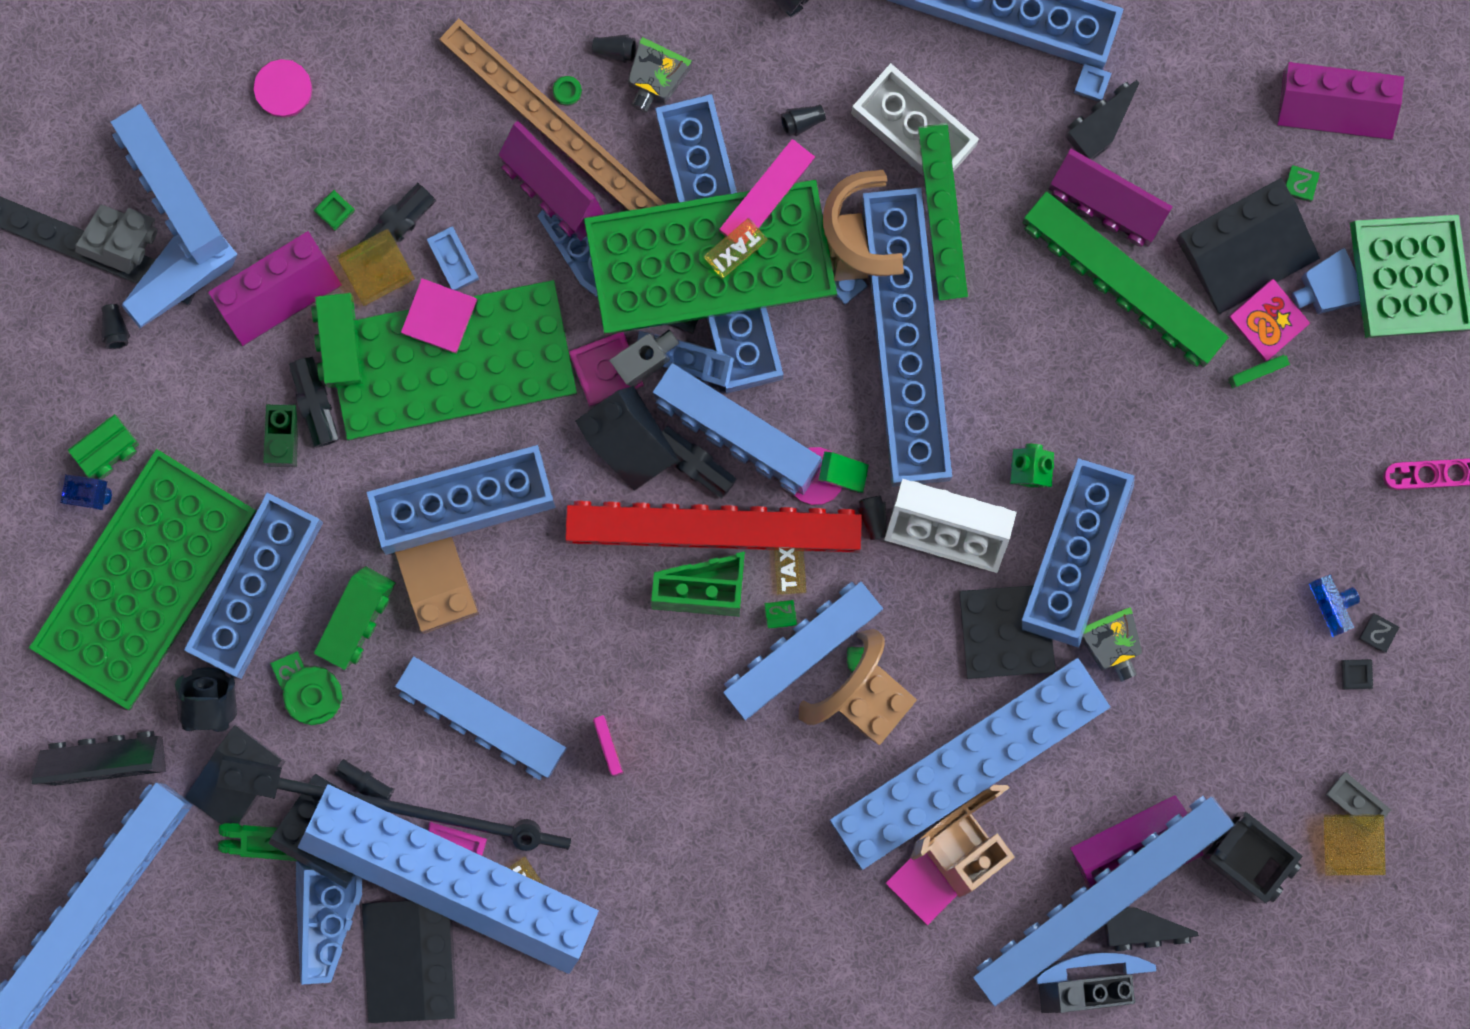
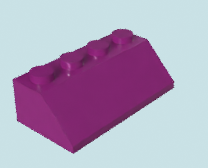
(1340, 100)
(548, 181)
(1109, 198)
(275, 288)
(1108, 846)

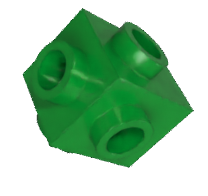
(1032, 466)

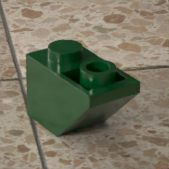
(281, 436)

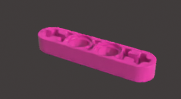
(1439, 468)

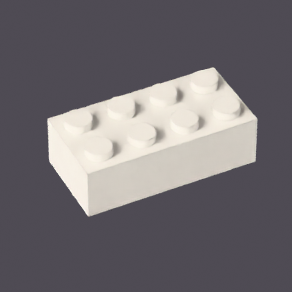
(895, 110)
(950, 525)

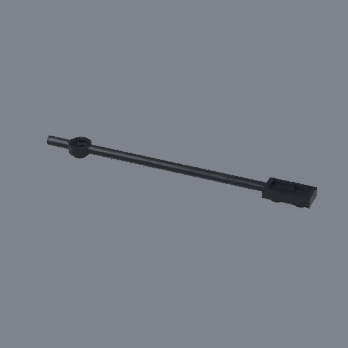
(265, 780)

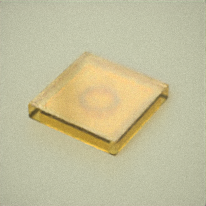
(375, 267)
(1354, 845)

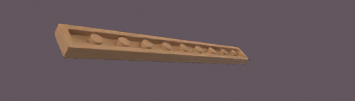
(548, 118)

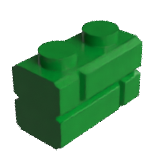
(104, 448)

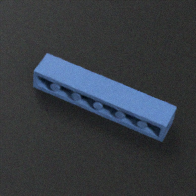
(170, 185)
(803, 650)
(480, 717)

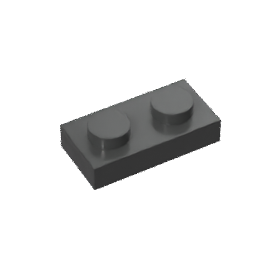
(1355, 798)

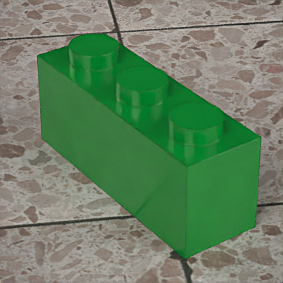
(337, 340)

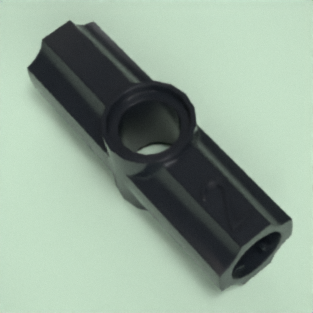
(404, 214)
(313, 402)
(699, 464)

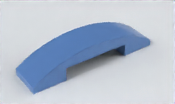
(697, 361)
(1058, 973)

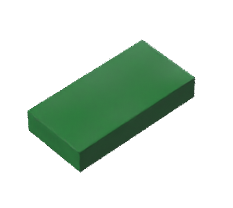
(1258, 371)
(843, 472)

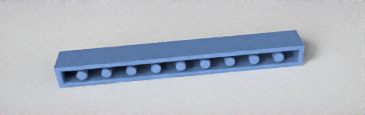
(1104, 900)

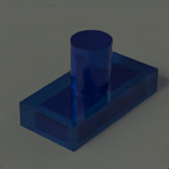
(85, 492)
(1335, 604)

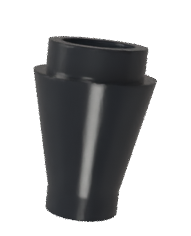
(615, 47)
(801, 119)
(114, 330)
(874, 516)

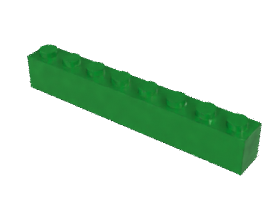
(1125, 280)

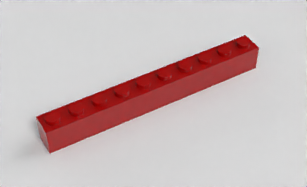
(713, 528)

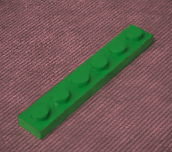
(942, 211)

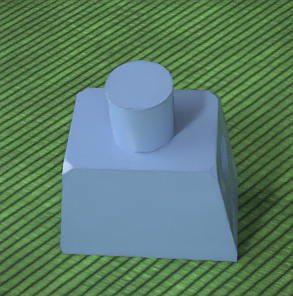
(1329, 285)

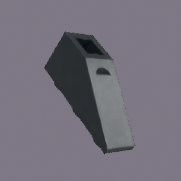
(1098, 130)
(1140, 926)
(1086, 993)

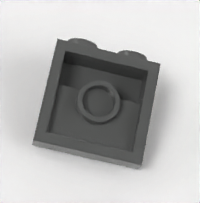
(117, 238)

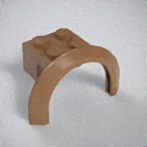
(847, 234)
(867, 698)
(963, 848)

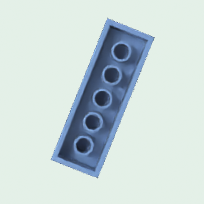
(737, 429)
(461, 500)
(1078, 552)
(254, 585)

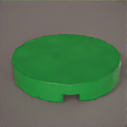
(312, 695)

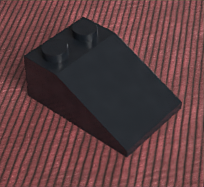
(627, 437)
(222, 803)

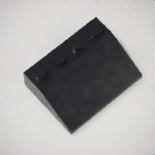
(1248, 245)
(99, 760)
(408, 963)

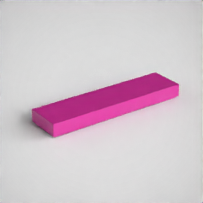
(770, 187)

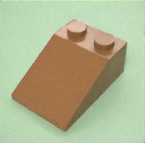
(436, 584)

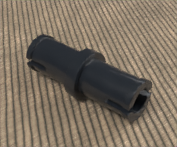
(363, 781)

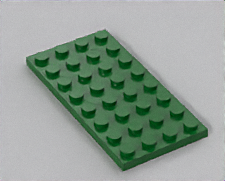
(655, 272)
(507, 359)
(143, 579)

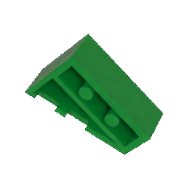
(701, 588)
(355, 618)

